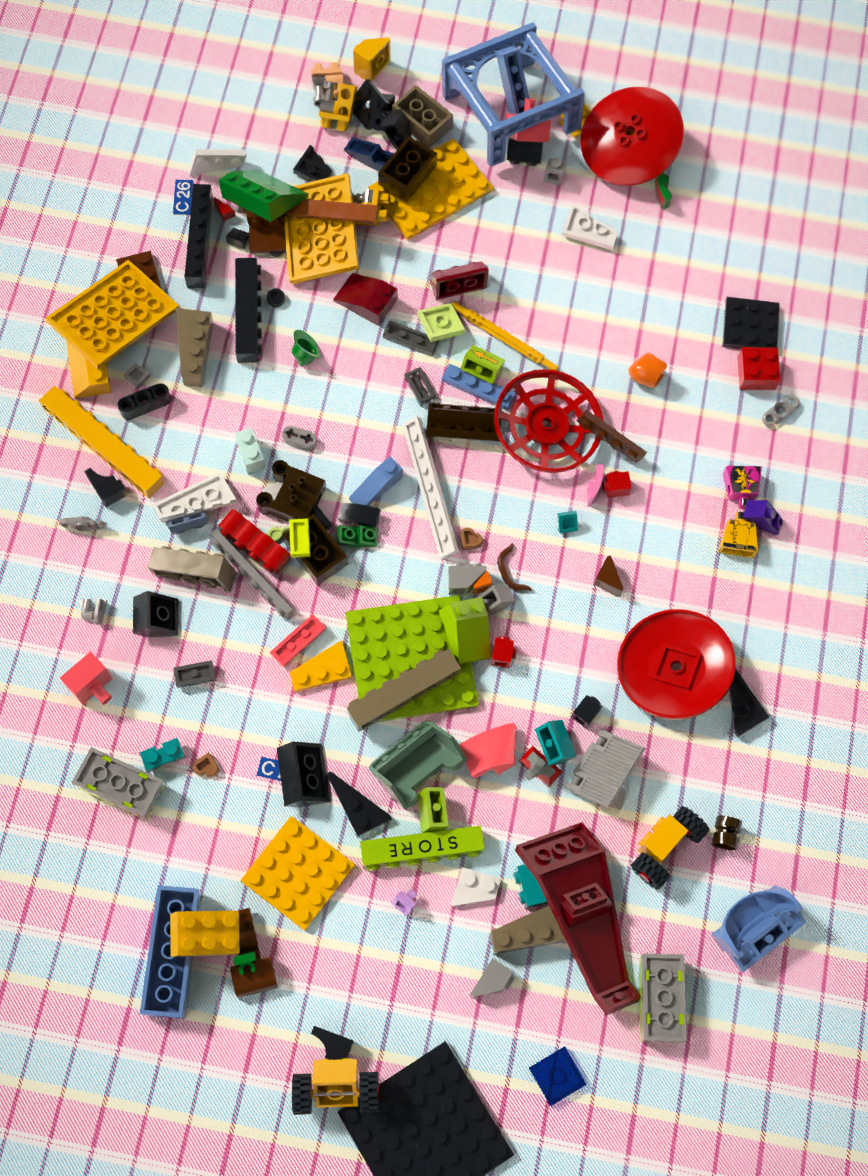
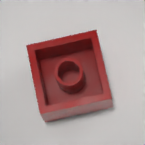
(758, 368)

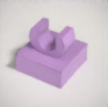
(405, 902)

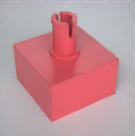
(536, 133)
(87, 680)

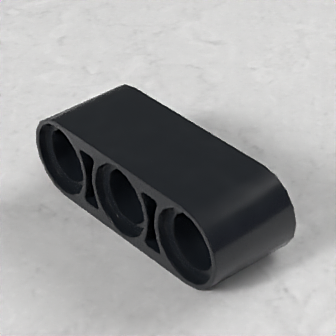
(137, 408)

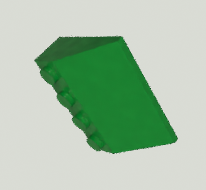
(260, 193)

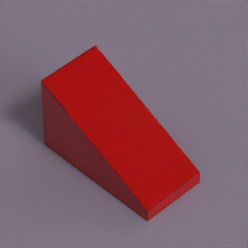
(224, 210)

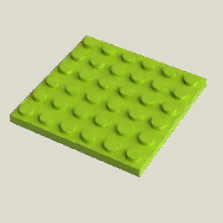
(397, 639)

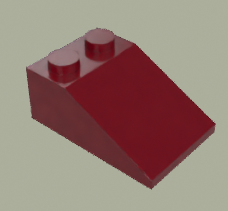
(367, 297)

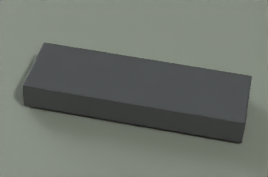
(409, 338)

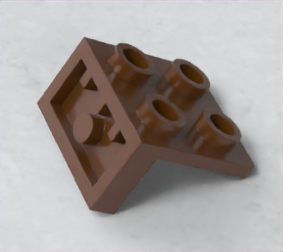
(265, 235)

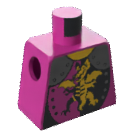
(742, 483)

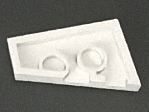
(215, 160)
(588, 230)

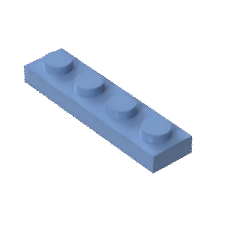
(475, 386)

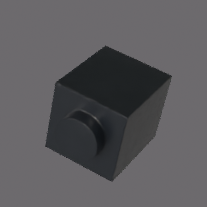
(586, 711)

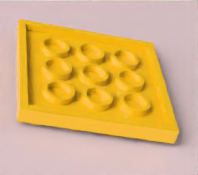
(297, 873)

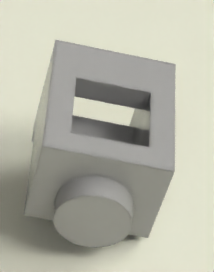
(557, 167)

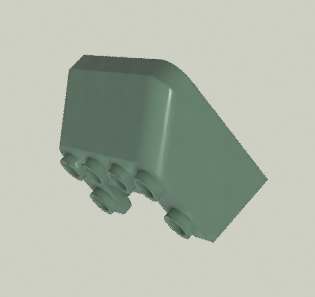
(415, 760)

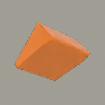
(482, 584)

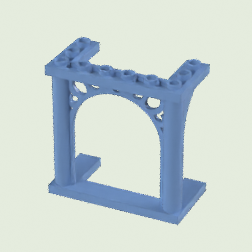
(531, 51)

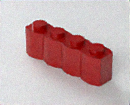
(254, 541)

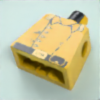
(739, 537)

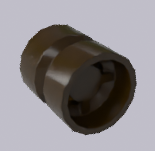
(729, 839)

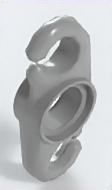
(789, 409)
(82, 523)

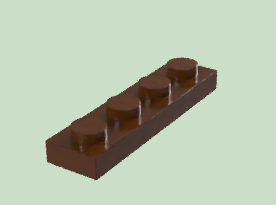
(611, 436)

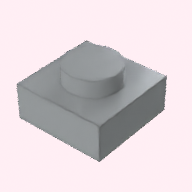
(136, 375)

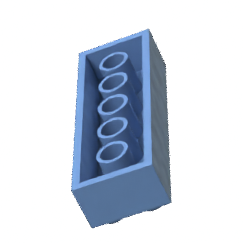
(166, 976)

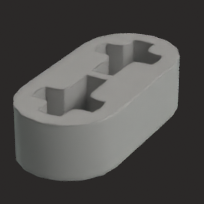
(299, 437)

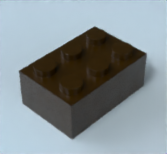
(407, 168)
(325, 554)

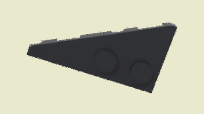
(745, 707)
(360, 811)

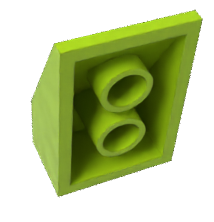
(467, 629)

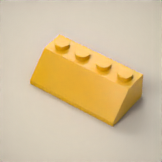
(85, 377)

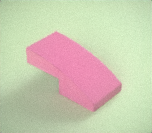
(594, 486)

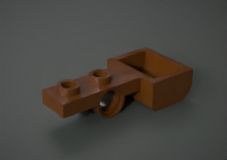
(264, 975)

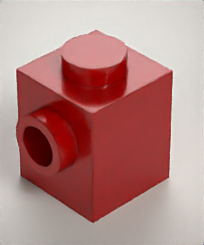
(617, 484)
(503, 652)

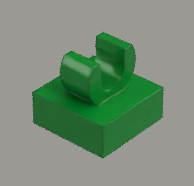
(245, 959)

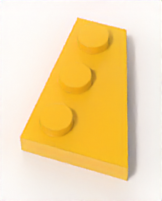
(322, 669)

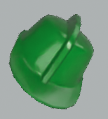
(304, 348)

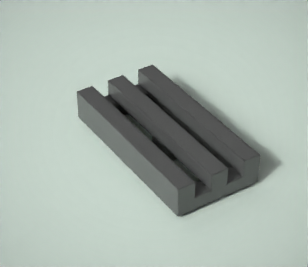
(425, 398)

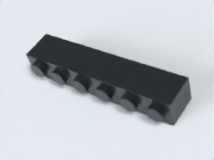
(198, 236)
(247, 310)

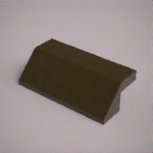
(461, 422)

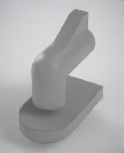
(97, 615)

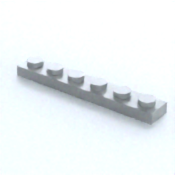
(256, 579)

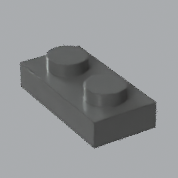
(194, 674)

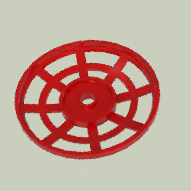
(546, 412)

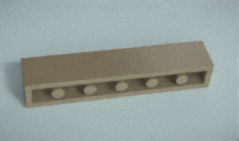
(403, 689)

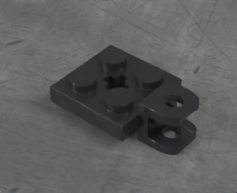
(375, 114)

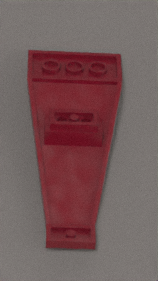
(571, 872)

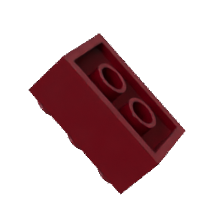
(459, 280)

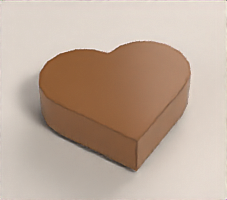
(470, 539)
(206, 766)

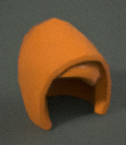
(647, 370)

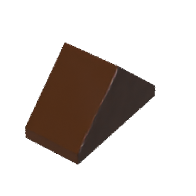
(608, 578)

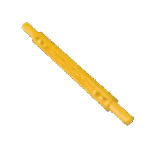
(504, 336)

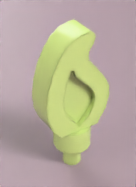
(276, 533)

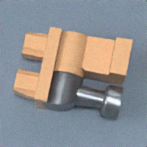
(320, 75)

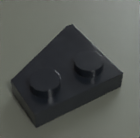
(312, 166)

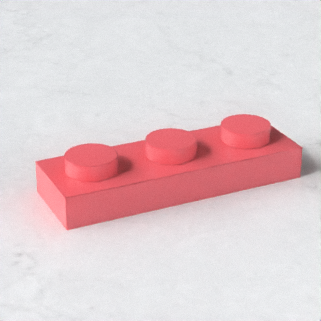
(297, 640)

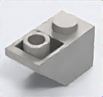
(462, 578)

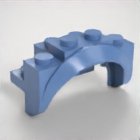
(756, 927)

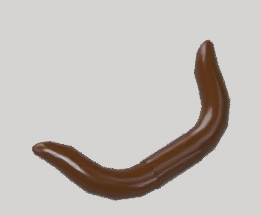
(504, 573)

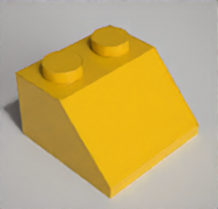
(371, 57)

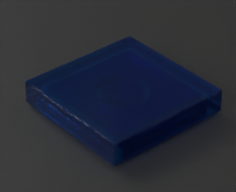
(557, 1076)

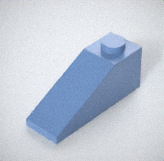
(378, 482)

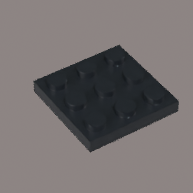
(750, 323)

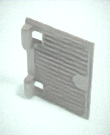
(605, 768)

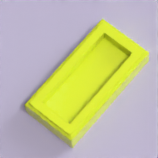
(299, 538)

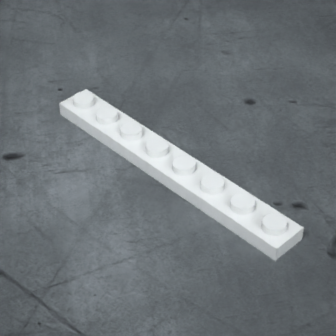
(430, 488)

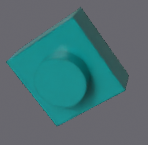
(567, 522)

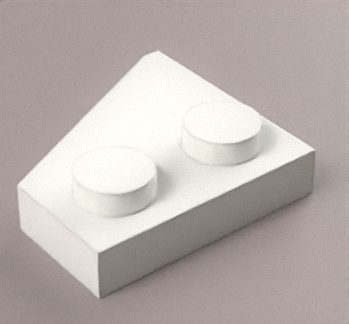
(474, 888)

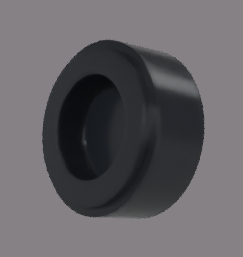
(275, 297)

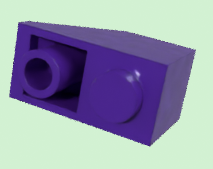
(763, 515)

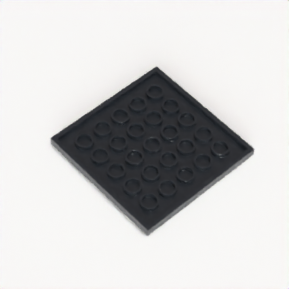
(428, 1123)

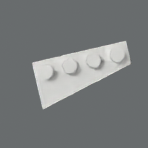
(200, 497)

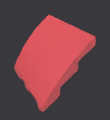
(491, 750)

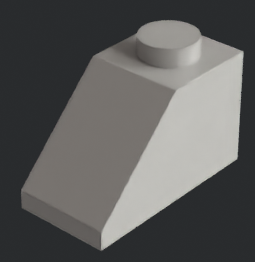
(497, 598)
(493, 980)

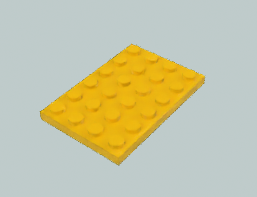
(445, 191)
(321, 246)
(112, 314)

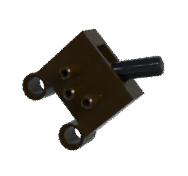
(297, 496)

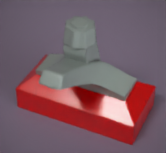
(539, 767)

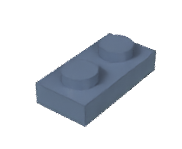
(192, 521)

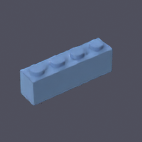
(512, 78)

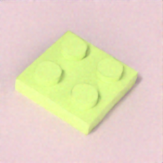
(440, 322)

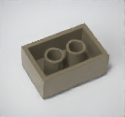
(427, 117)

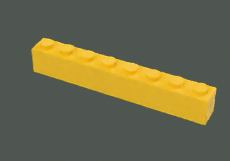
(101, 441)

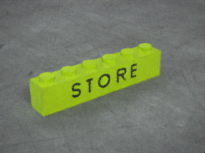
(422, 847)

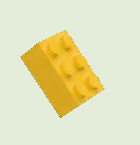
(204, 933)

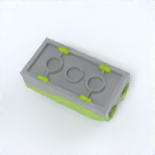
(118, 783)
(662, 998)

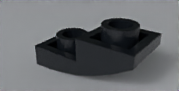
(359, 514)

